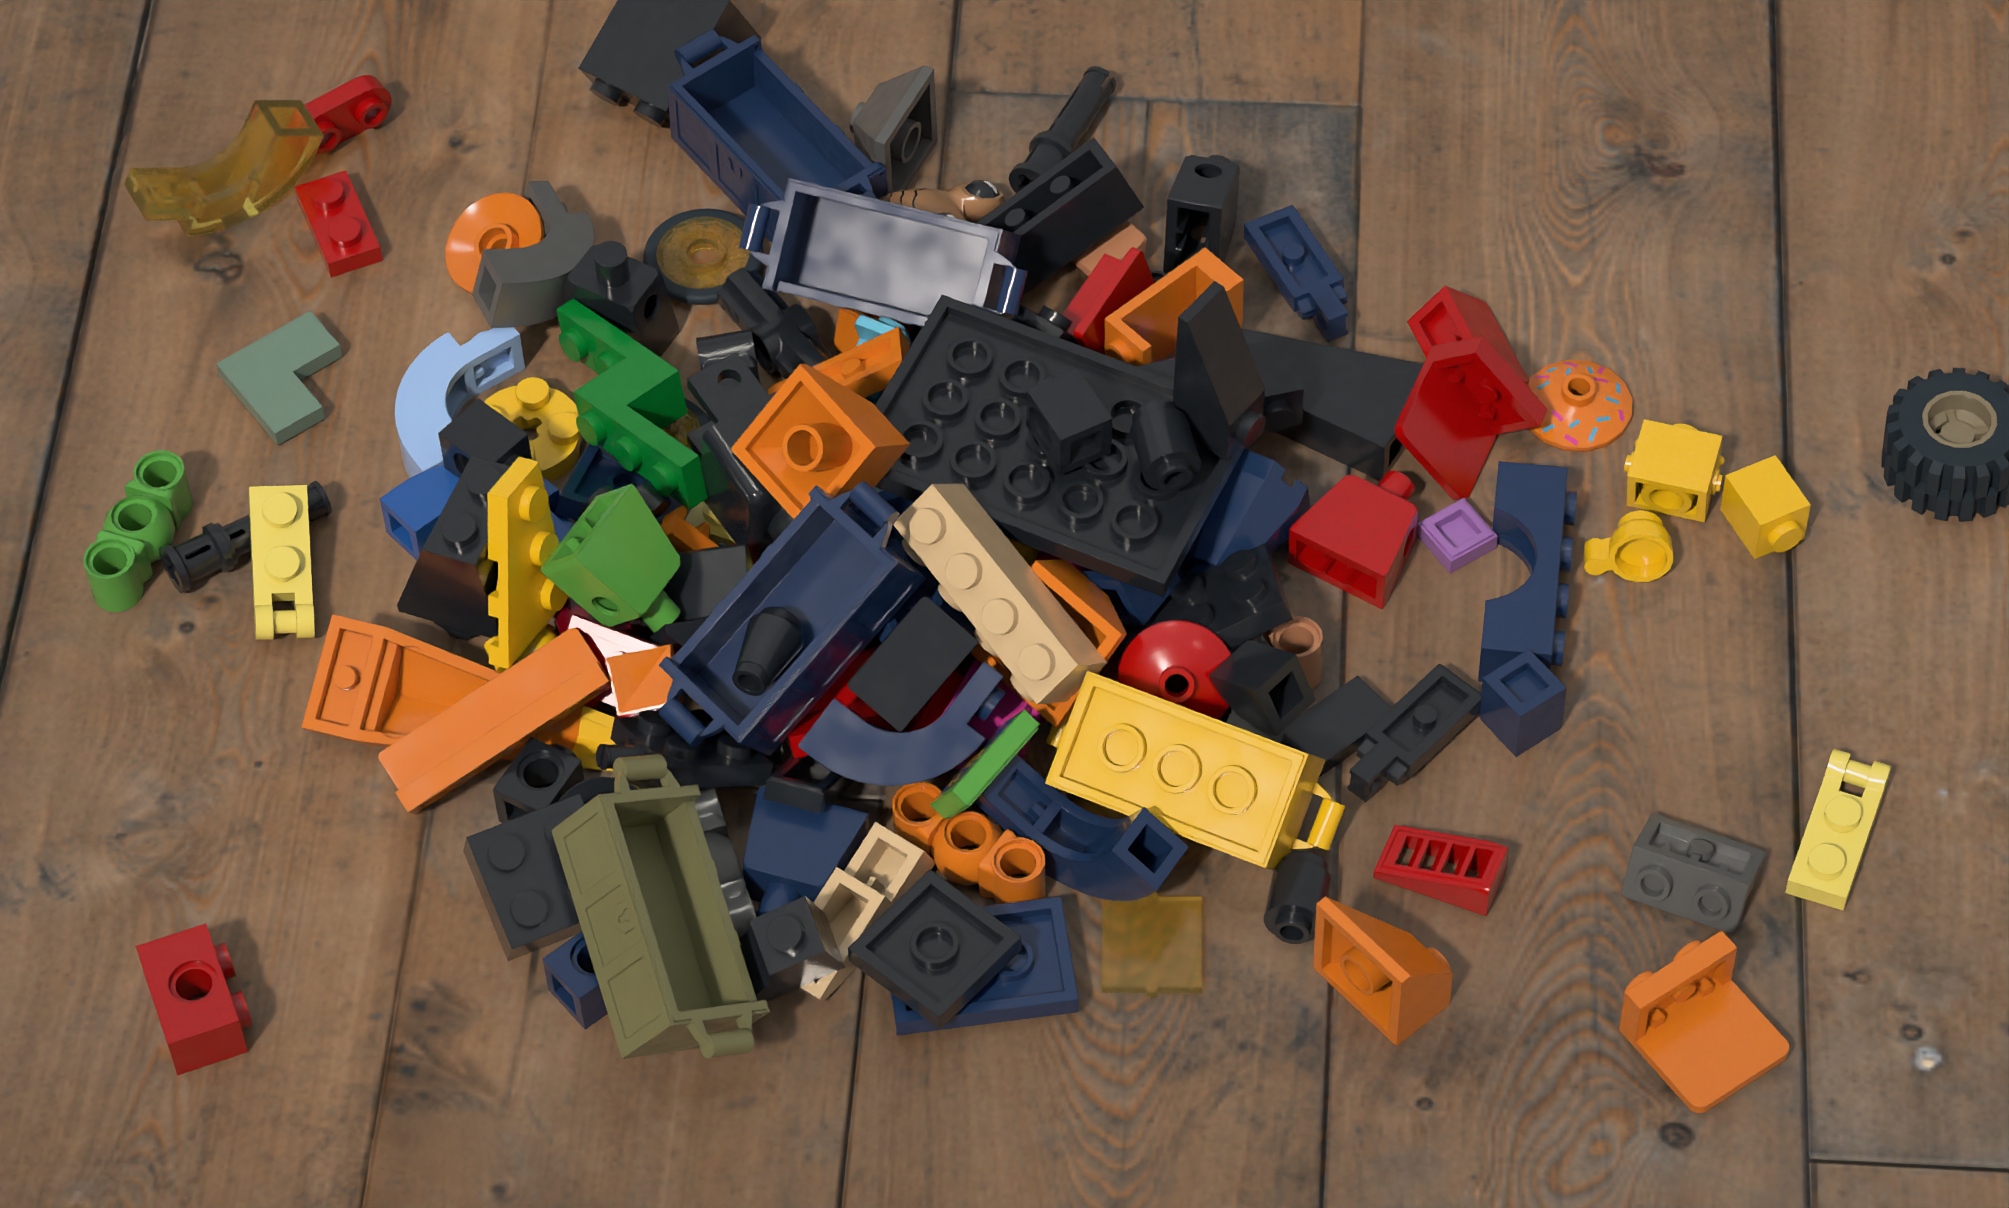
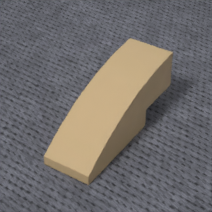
(864, 891)

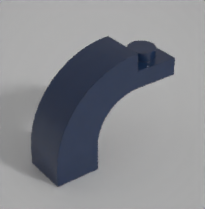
(884, 757)
(1081, 849)

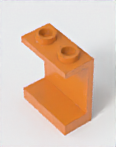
(1148, 323)

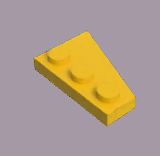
(520, 542)

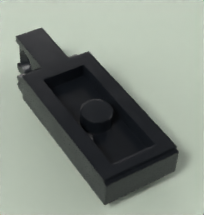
(1413, 731)

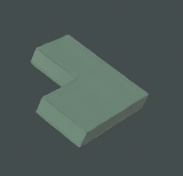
(270, 374)

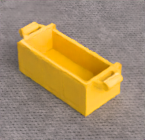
(1190, 773)

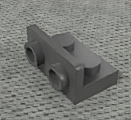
(1692, 873)

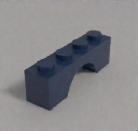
(1530, 522)

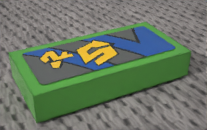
(985, 765)

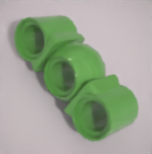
(136, 530)

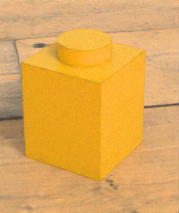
(1765, 507)

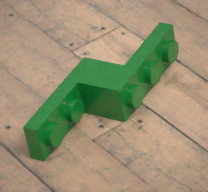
(630, 404)

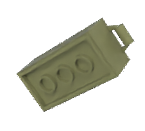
(657, 918)

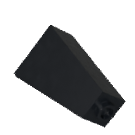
(1349, 403)

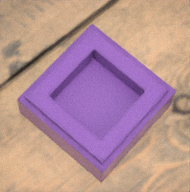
(1457, 535)

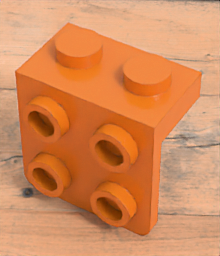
(1700, 1025)

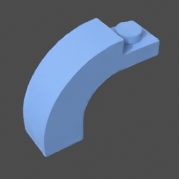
(443, 382)

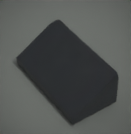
(706, 579)

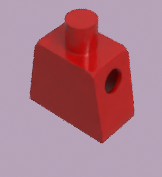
(1358, 536)

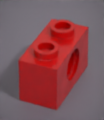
(199, 1029)

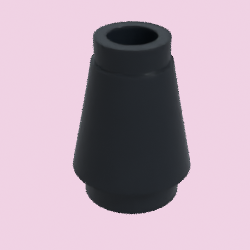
(767, 648)

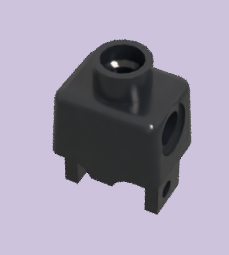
(732, 490)

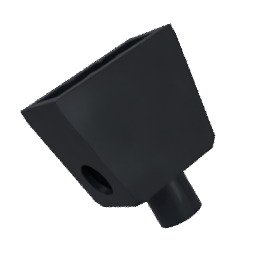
(1200, 196)
(625, 295)

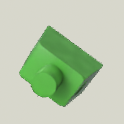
(617, 562)

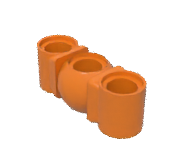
(988, 865)

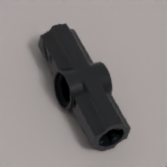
(780, 332)

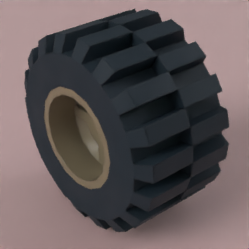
(1960, 443)

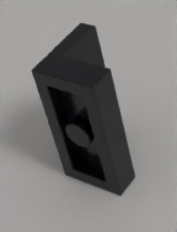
(911, 663)

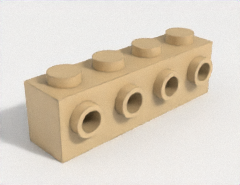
(998, 594)

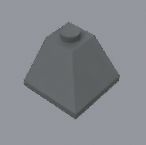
(898, 125)

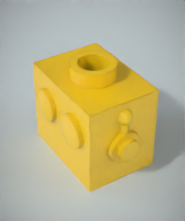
(1674, 470)

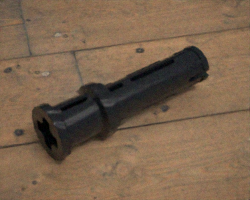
(1066, 130)
(221, 546)

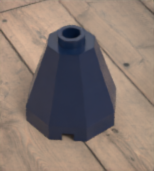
(1248, 512)

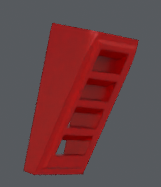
(1455, 889)

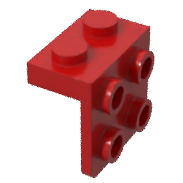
(1460, 407)

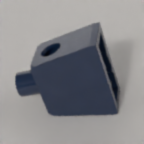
(797, 850)

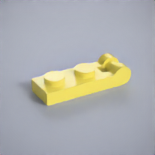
(281, 560)
(1837, 831)

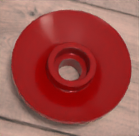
(1176, 649)

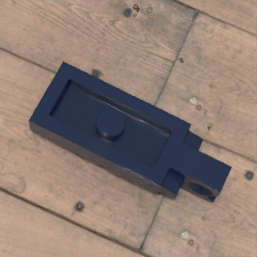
(1300, 269)

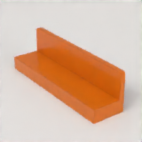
(494, 720)

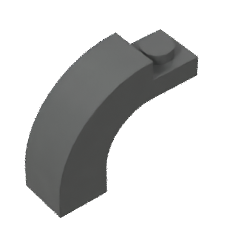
(528, 282)

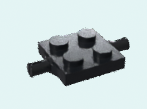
(711, 764)

